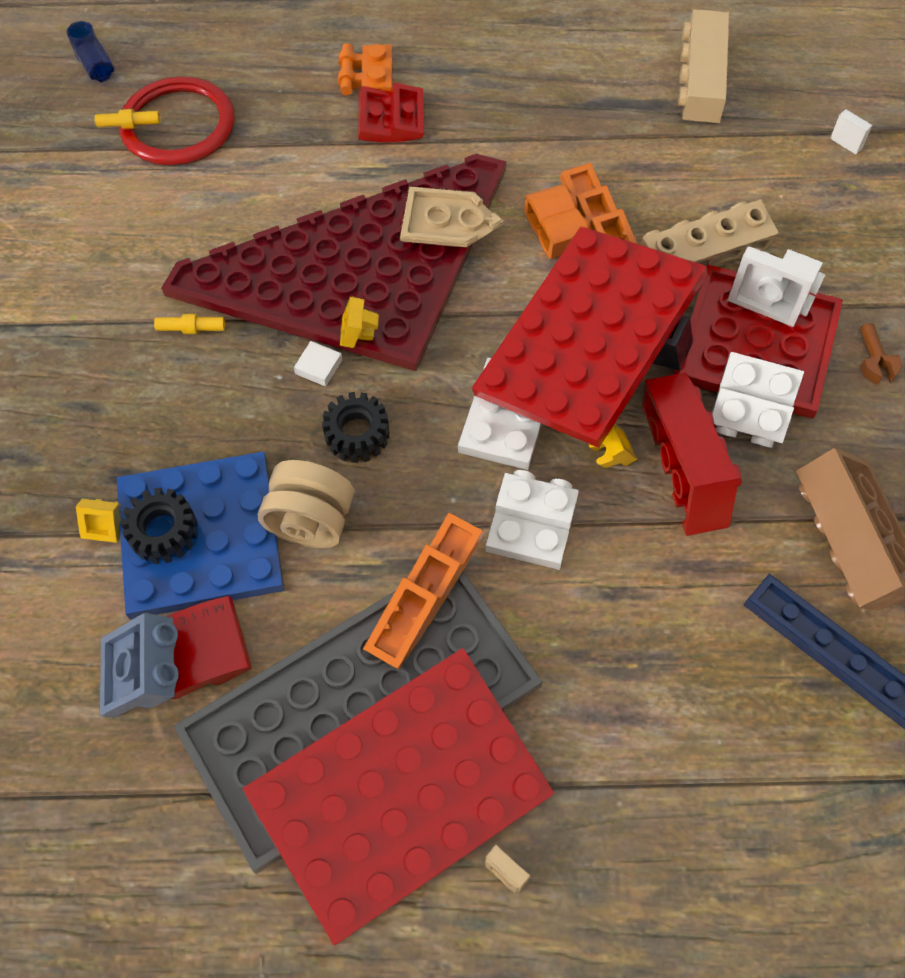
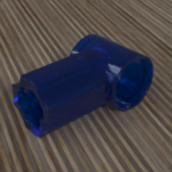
(89, 51)

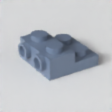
(138, 665)

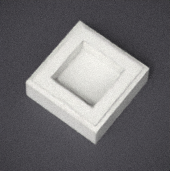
(851, 131)
(318, 363)

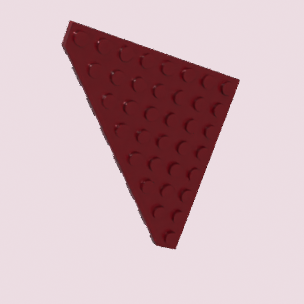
(308, 271)

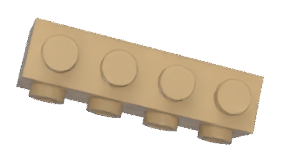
(705, 66)
(717, 236)

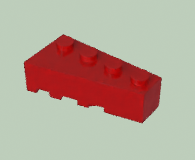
(691, 452)

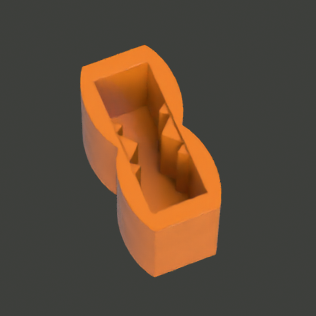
(554, 218)

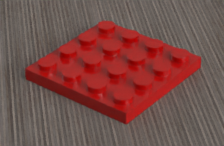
(728, 327)

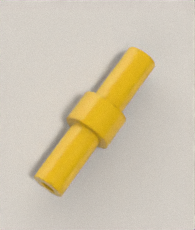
(127, 119)
(190, 323)

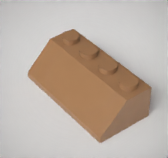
(859, 527)

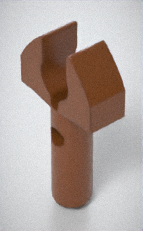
(869, 366)

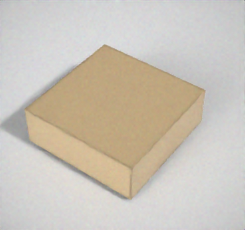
(506, 870)

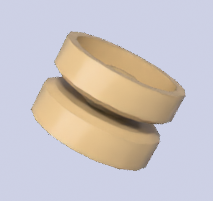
(306, 504)

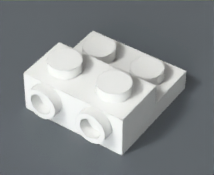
(777, 285)
(756, 399)
(532, 519)

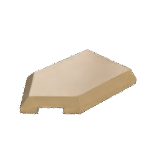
(446, 217)

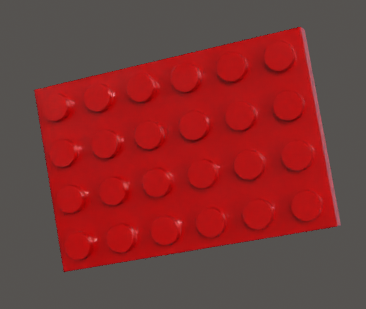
(590, 334)
(397, 794)

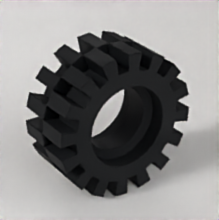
(350, 410)
(150, 508)

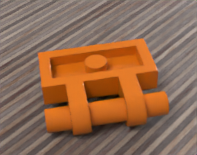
(375, 64)

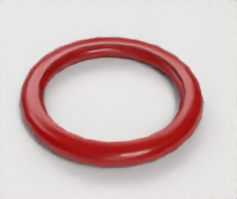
(191, 153)

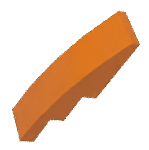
(596, 202)
(423, 591)

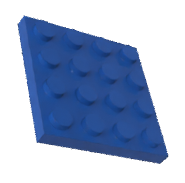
(231, 549)

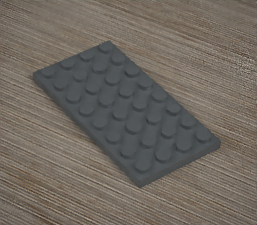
(324, 688)

